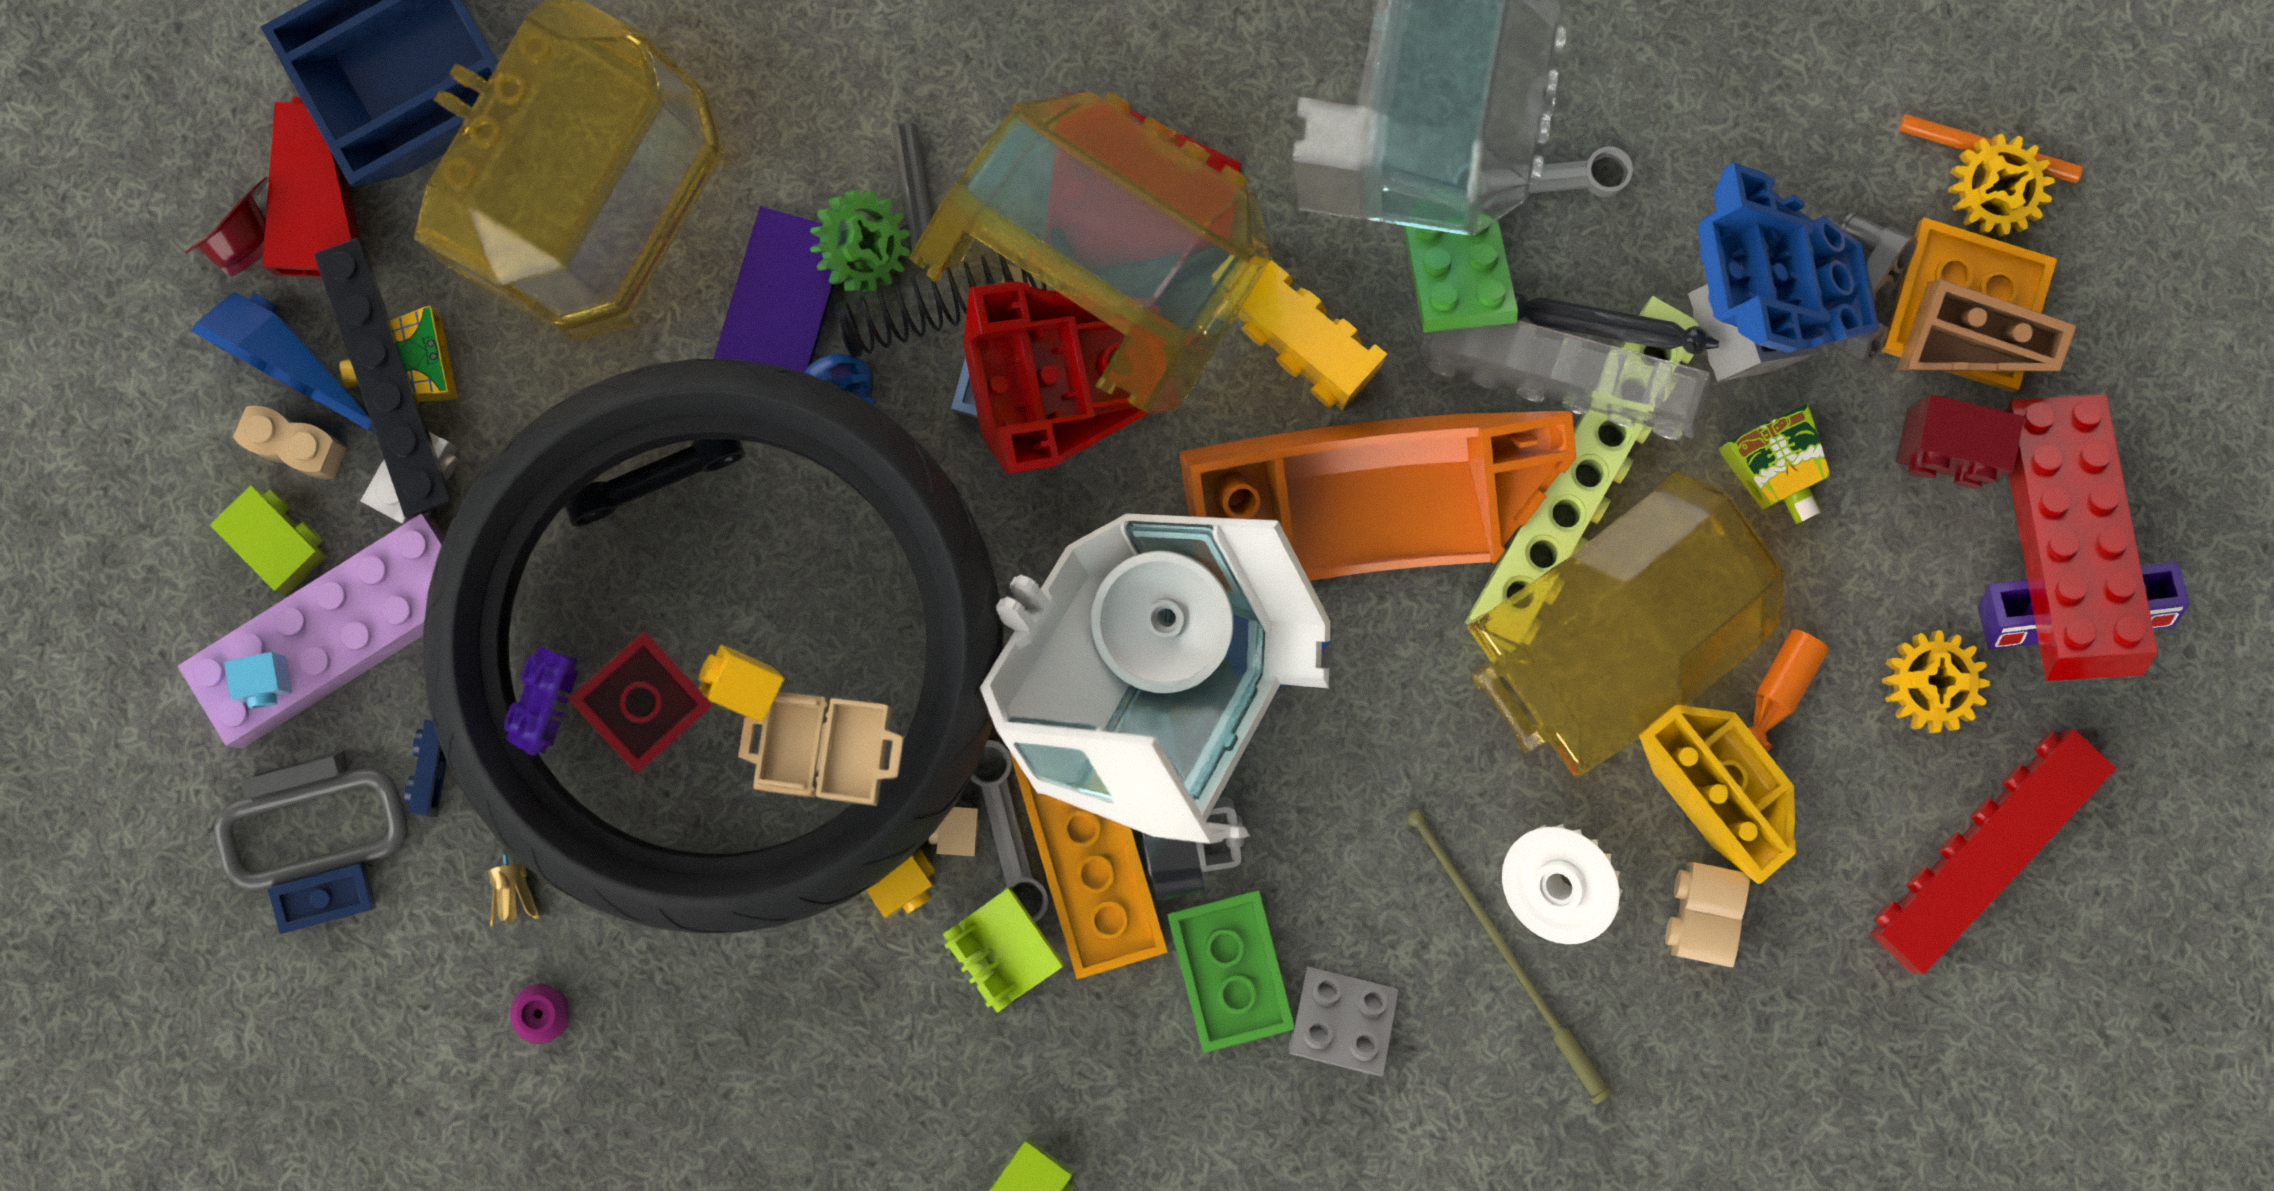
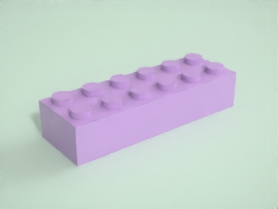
(325, 631)

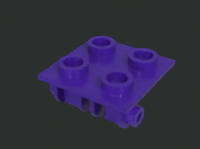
(529, 720)

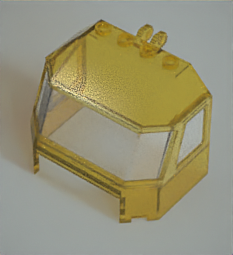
(570, 170)

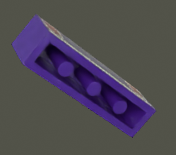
(2010, 620)

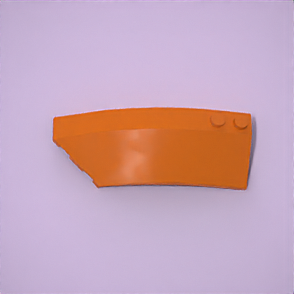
(1388, 488)

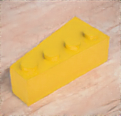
(1307, 340)

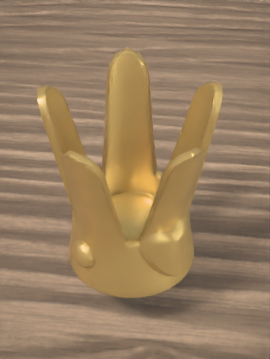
(505, 882)

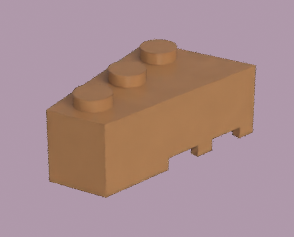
(1982, 333)

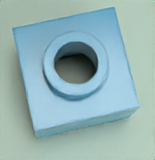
(258, 679)

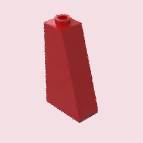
(306, 195)

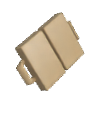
(829, 759)

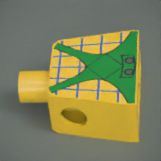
(424, 353)

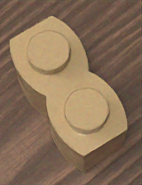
(289, 442)
(1708, 914)

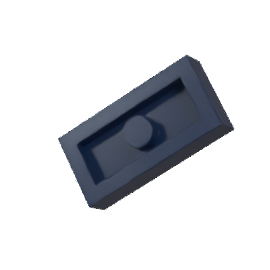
(425, 788)
(321, 898)

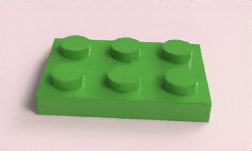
(1460, 278)
(1230, 971)

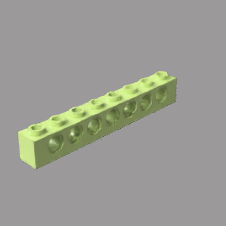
(1586, 502)

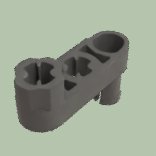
(1889, 259)

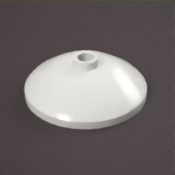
(1144, 646)

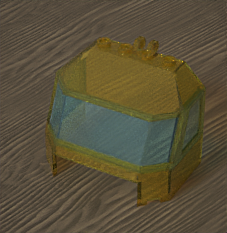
(1116, 226)

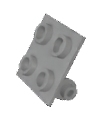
(1344, 1021)

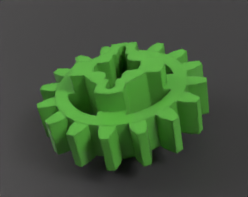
(846, 228)

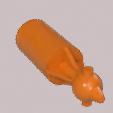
(1786, 682)

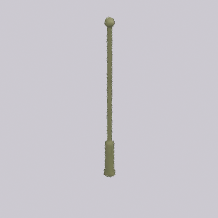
(1562, 1036)

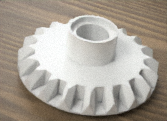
(1549, 904)

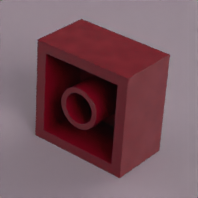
(1959, 441)
(640, 702)

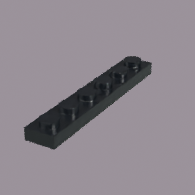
(383, 378)

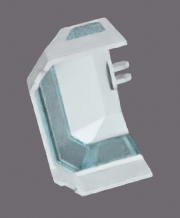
(1141, 752)

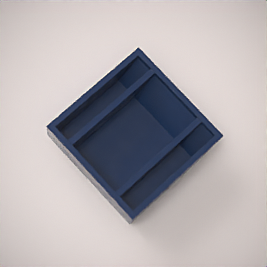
(374, 76)

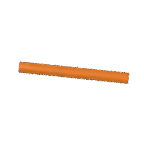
(1965, 140)

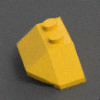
(1725, 786)

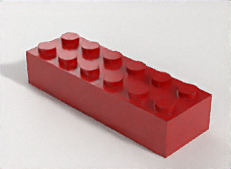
(2079, 541)

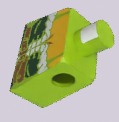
(1781, 462)

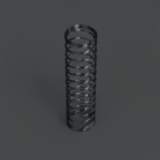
(849, 328)

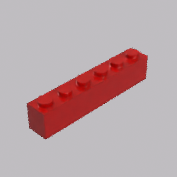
(1992, 850)

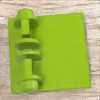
(1002, 950)

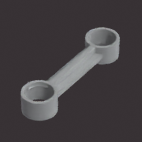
(1579, 174)
(1007, 830)

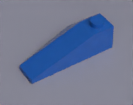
(271, 345)

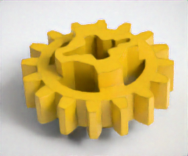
(2007, 201)
(1938, 663)

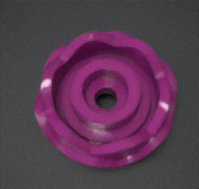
(554, 1009)

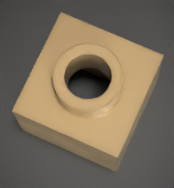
(958, 832)

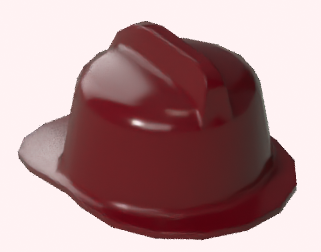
(238, 237)

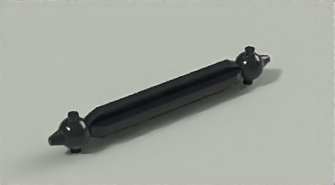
(1614, 325)

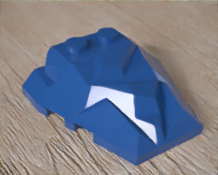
(1780, 272)

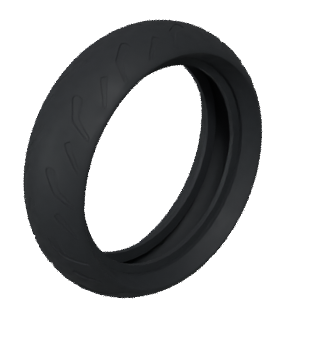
(475, 596)

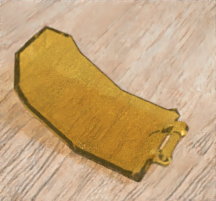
(1631, 623)

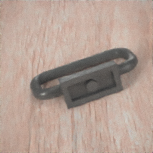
(300, 784)

